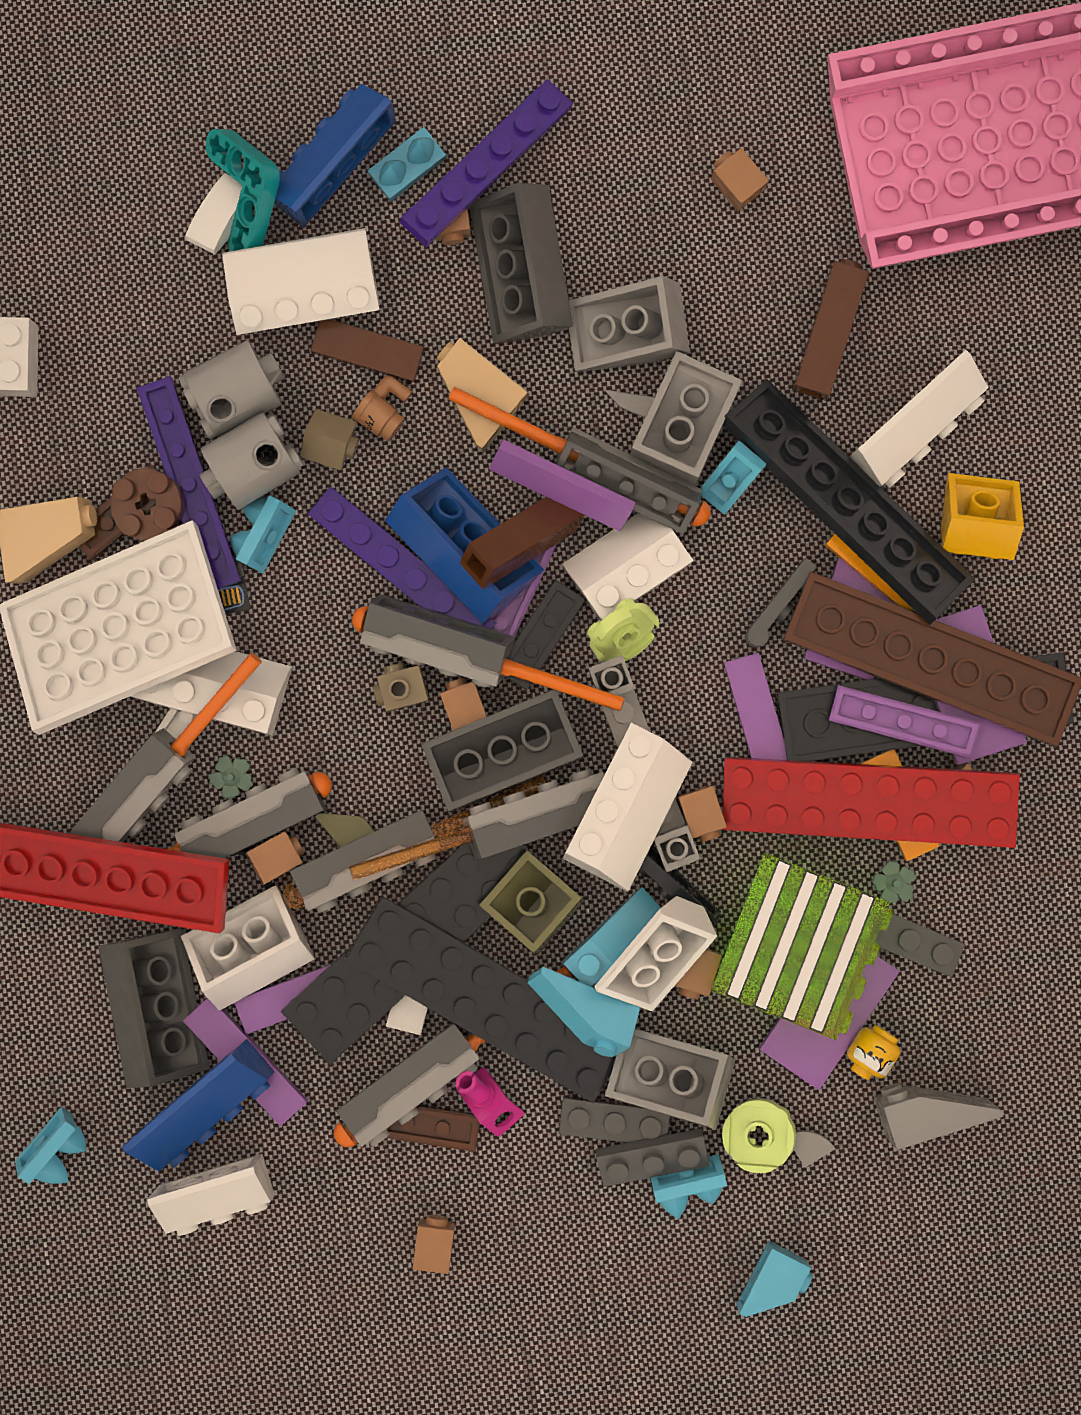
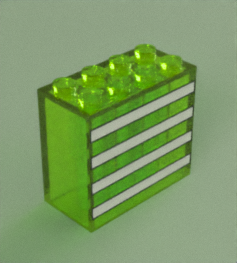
(802, 946)

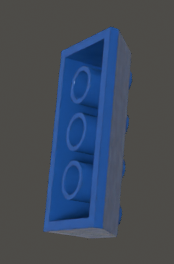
(333, 153)
(438, 525)
(200, 1108)

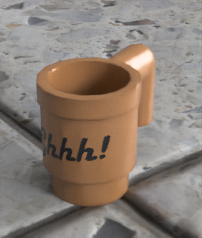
(378, 414)

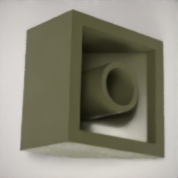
(532, 902)

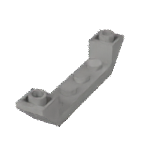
(674, 837)

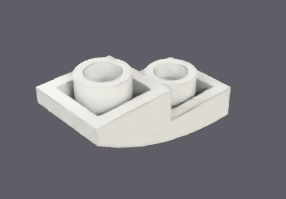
(215, 215)

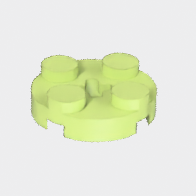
(623, 631)
(743, 1148)

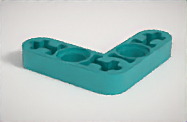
(256, 188)

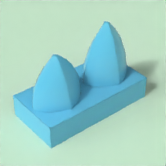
(407, 164)
(270, 522)
(39, 1157)
(674, 1188)

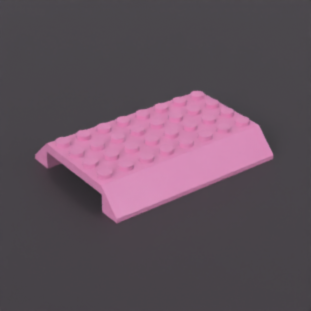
(962, 135)

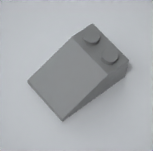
(628, 325)
(685, 418)
(672, 1078)
(921, 1114)

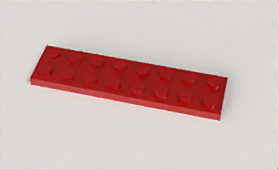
(871, 801)
(113, 878)

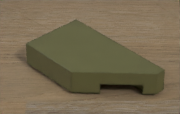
(344, 828)

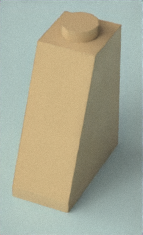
(471, 372)
(42, 535)

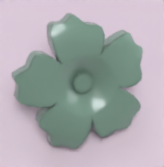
(231, 776)
(894, 882)

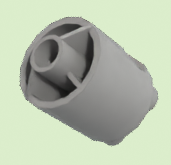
(232, 388)
(238, 468)

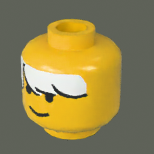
(873, 1052)

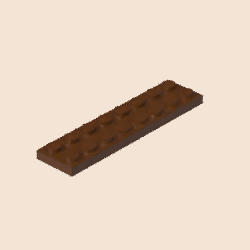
(933, 659)

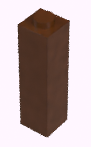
(830, 329)
(519, 540)

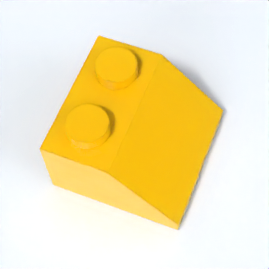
(982, 516)

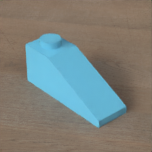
(610, 939)
(590, 1015)

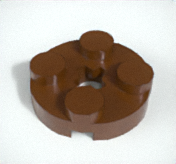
(130, 492)

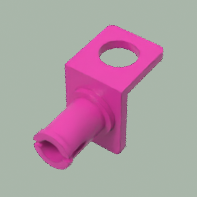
(487, 1100)

